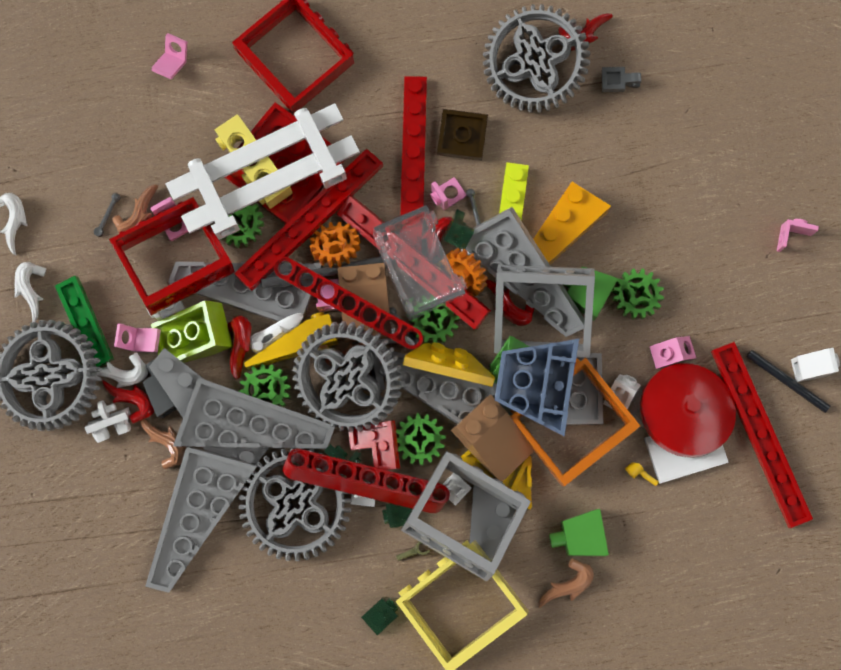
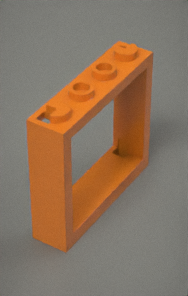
(594, 455)

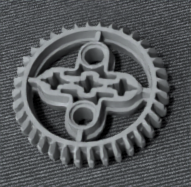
(555, 58)
(36, 370)
(325, 404)
(302, 494)

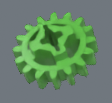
(246, 217)
(645, 298)
(440, 334)
(272, 380)
(431, 438)

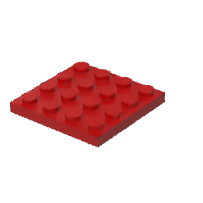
(304, 190)

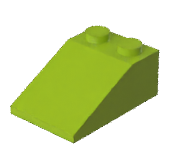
(195, 332)

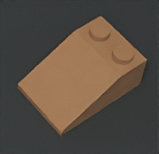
(370, 284)
(493, 438)

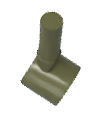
(413, 551)

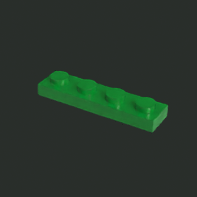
(83, 317)

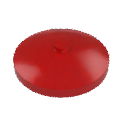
(687, 410)

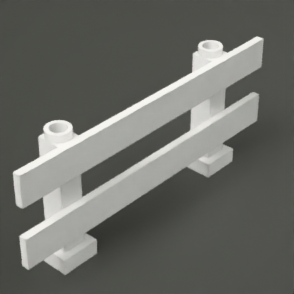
(217, 209)

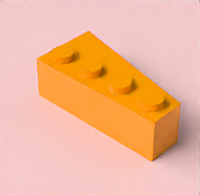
(569, 220)

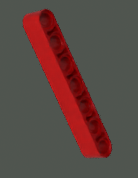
(340, 294)
(355, 484)

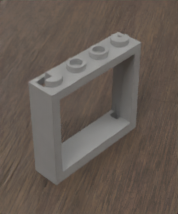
(545, 275)
(447, 546)

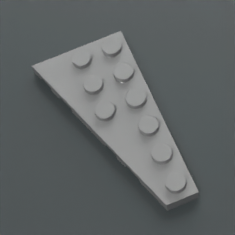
(445, 394)
(199, 500)

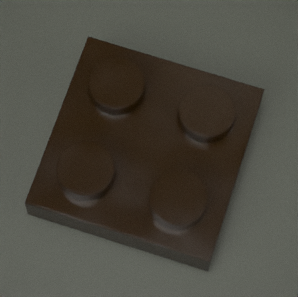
(462, 134)

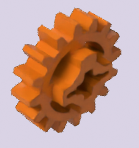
(335, 244)
(469, 269)

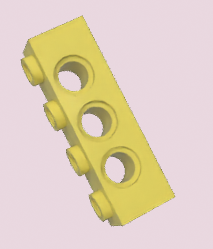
(235, 131)

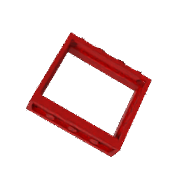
(315, 20)
(186, 286)

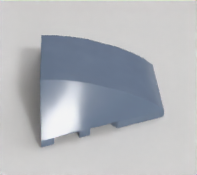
(538, 382)

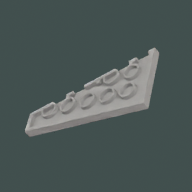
(508, 242)
(270, 302)
(179, 384)
(234, 419)

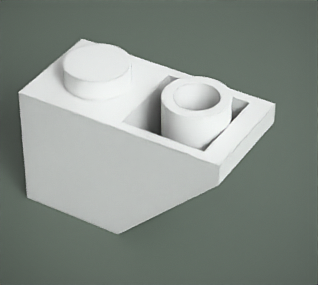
(815, 365)

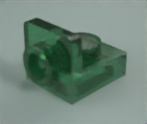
(458, 232)
(338, 452)
(396, 515)
(381, 615)

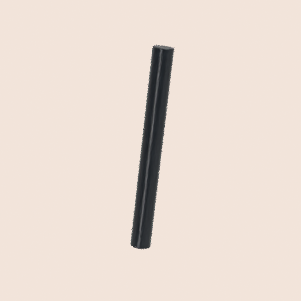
(788, 381)

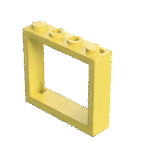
(481, 641)

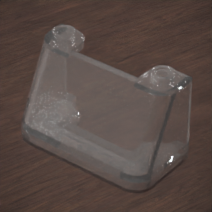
(417, 262)

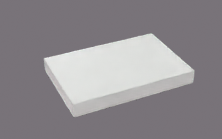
(670, 466)

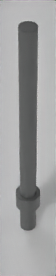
(325, 271)

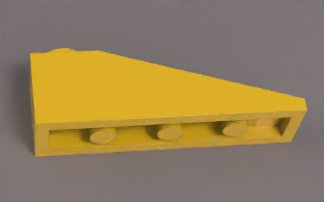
(290, 343)

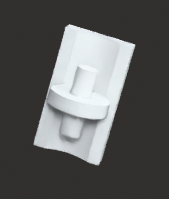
(99, 426)

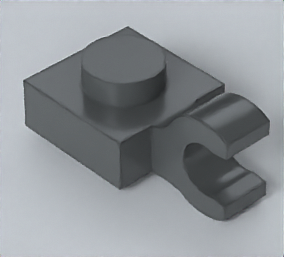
(615, 79)

